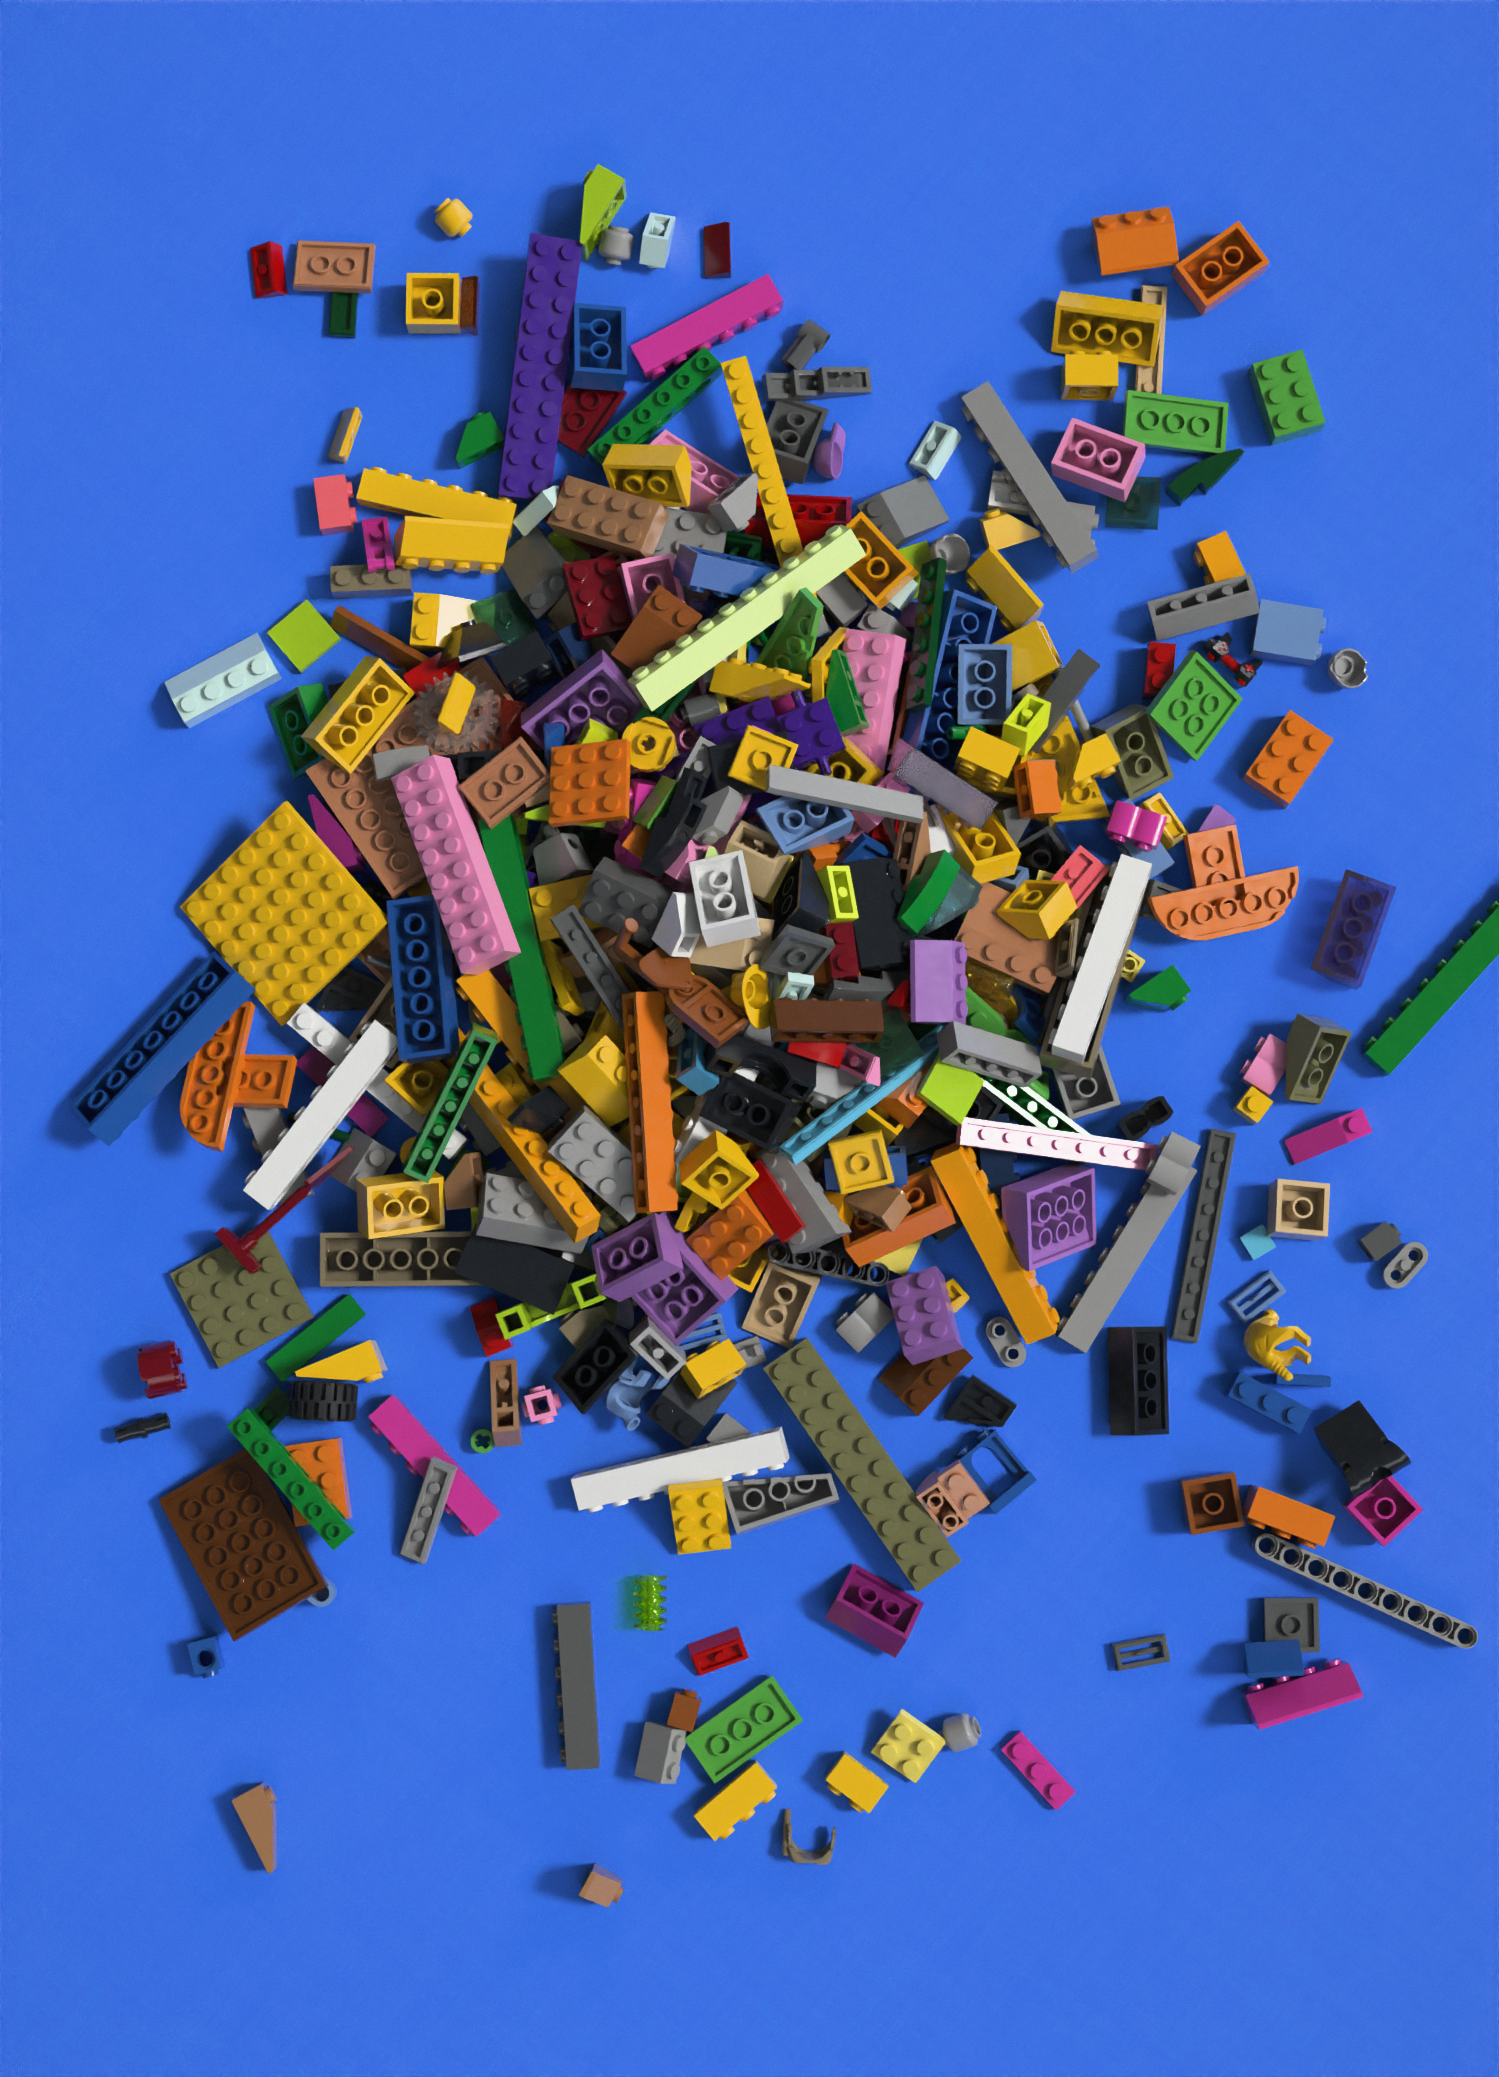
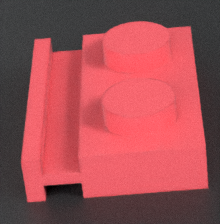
(1082, 874)

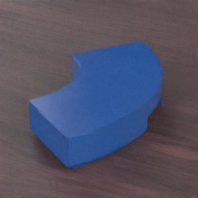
(1029, 1012)

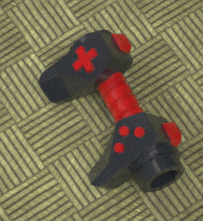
(1218, 651)

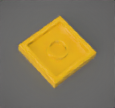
(756, 753)
(861, 1161)

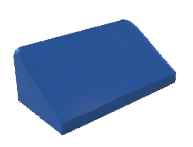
(553, 737)

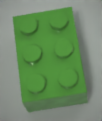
(1286, 397)

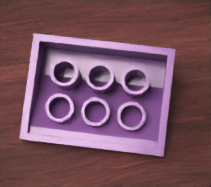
(591, 691)
(1051, 1214)
(687, 1296)

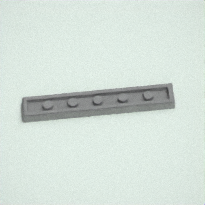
(844, 794)

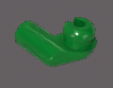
(961, 732)

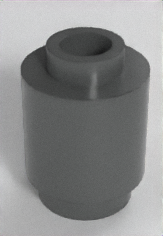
(700, 709)

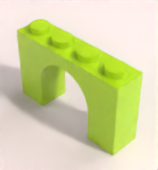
(524, 1317)

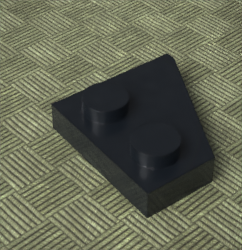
(349, 992)
(981, 1404)

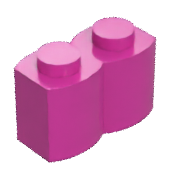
(1136, 826)

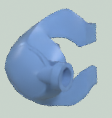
(625, 1395)

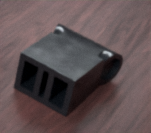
(1360, 1448)

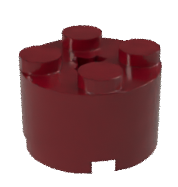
(161, 1369)

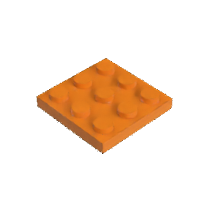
(590, 783)

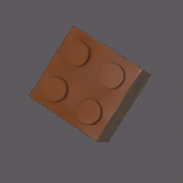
(1211, 1503)

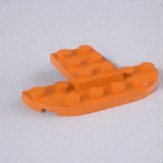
(1222, 895)
(228, 1078)

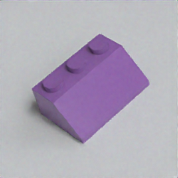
(938, 982)
(636, 1258)

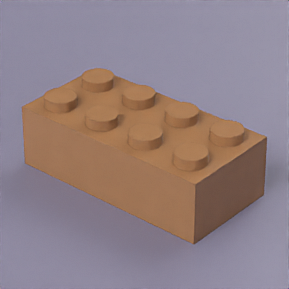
(608, 518)

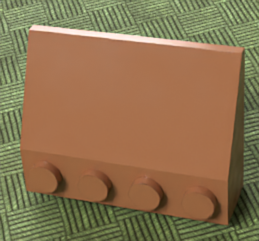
(1003, 948)

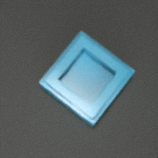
(1257, 1242)

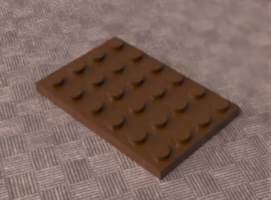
(243, 1543)

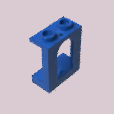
(996, 1443)

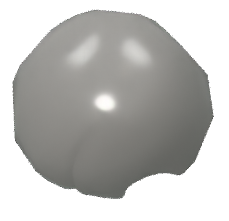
(954, 550)
(1347, 668)

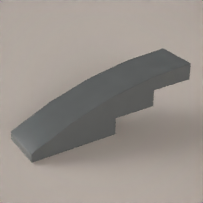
(817, 384)
(1066, 691)
(864, 987)

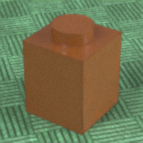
(684, 1710)

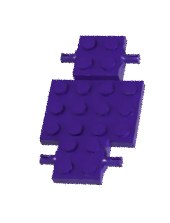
(807, 725)

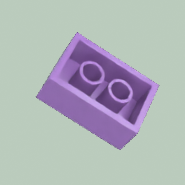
(924, 1315)

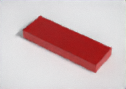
(774, 1204)

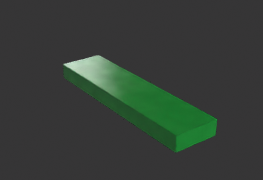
(316, 1337)

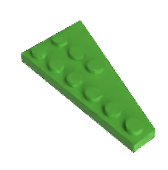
(794, 637)

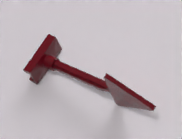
(242, 1247)

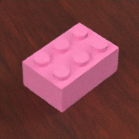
(1098, 459)

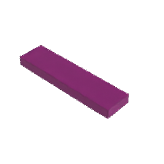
(364, 1111)

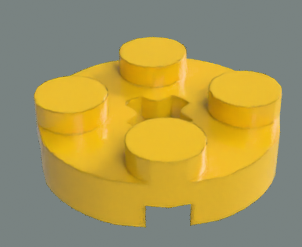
(663, 738)

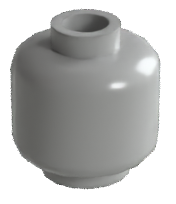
(616, 245)
(960, 1732)

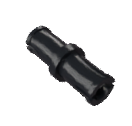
(142, 1427)

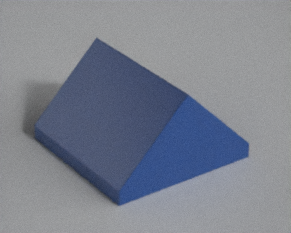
(1273, 1659)

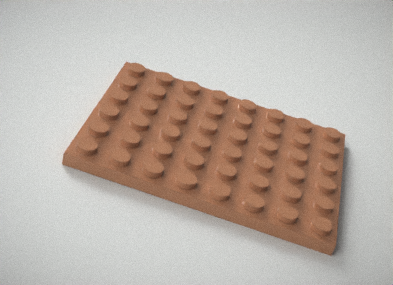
(371, 807)

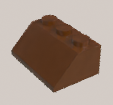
(923, 1382)

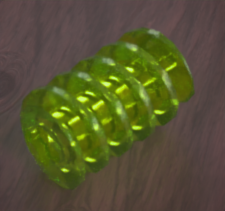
(650, 1603)

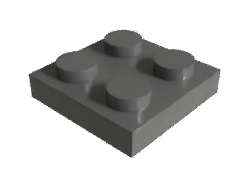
(796, 952)
(1292, 1620)

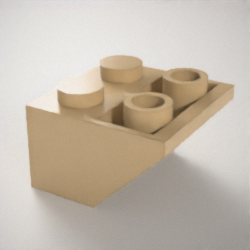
(761, 856)

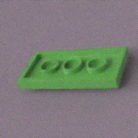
(1175, 422)
(743, 1729)

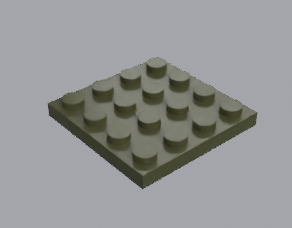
(240, 1308)

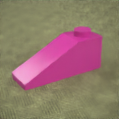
(1328, 1136)

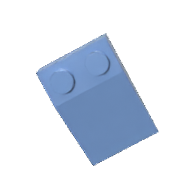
(803, 823)

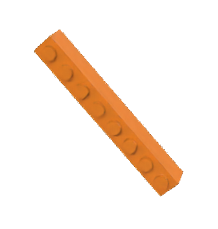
(649, 1102)

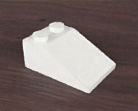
(724, 899)

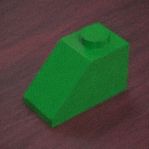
(479, 439)

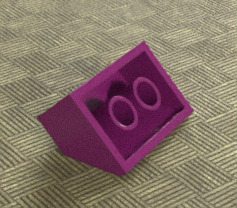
(874, 1610)

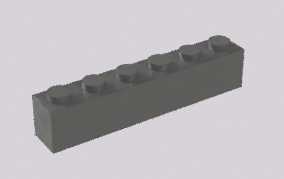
(578, 1685)

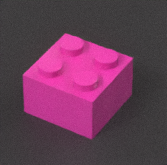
(1383, 1510)

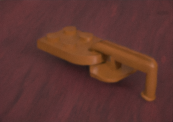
(687, 995)

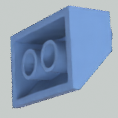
(984, 684)

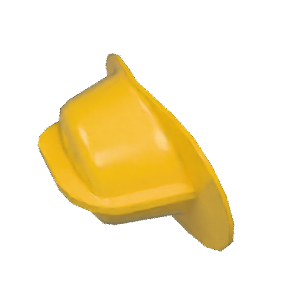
(752, 994)

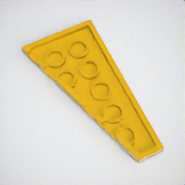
(1062, 747)

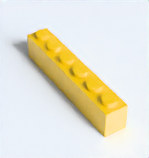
(427, 499)

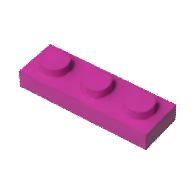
(1038, 1770)

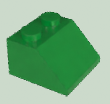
(1161, 992)

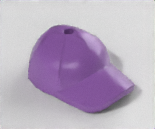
(829, 454)

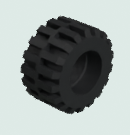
(323, 1401)

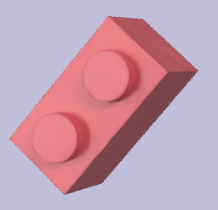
(334, 504)

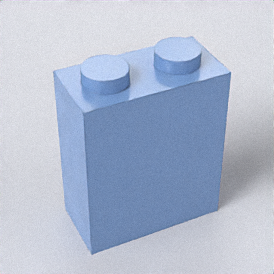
(1287, 632)

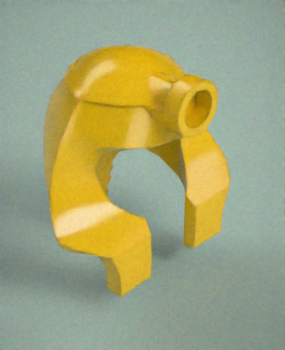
(1264, 1336)

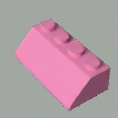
(707, 476)

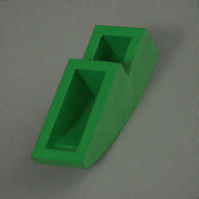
(928, 890)

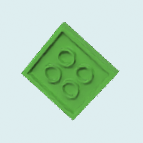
(1193, 705)

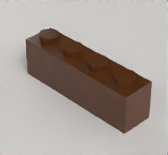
(826, 1021)

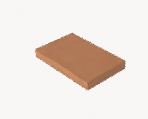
(334, 267)
(505, 782)

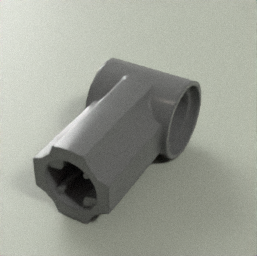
(809, 341)

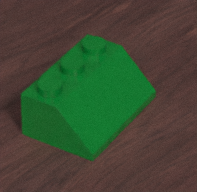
(291, 718)

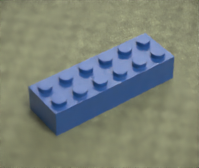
(422, 981)

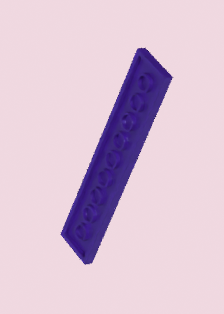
(539, 366)

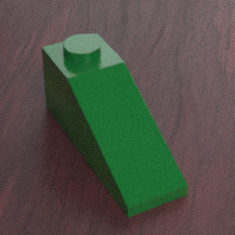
(844, 696)

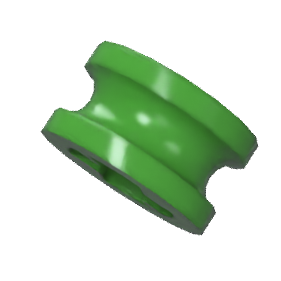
(484, 1432)

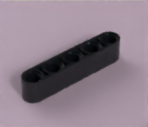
(835, 1267)

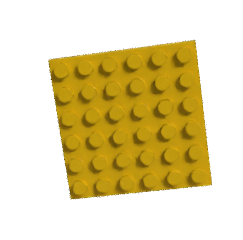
(285, 913)

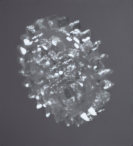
(474, 727)

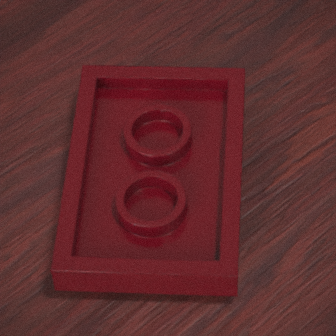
(585, 416)
(596, 597)

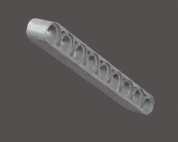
(1374, 1598)

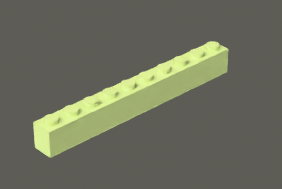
(745, 617)

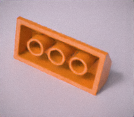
(928, 1214)

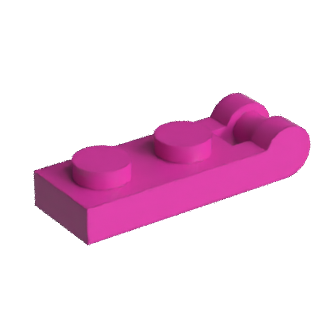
(378, 544)

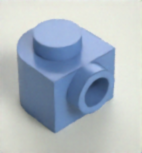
(325, 1596)

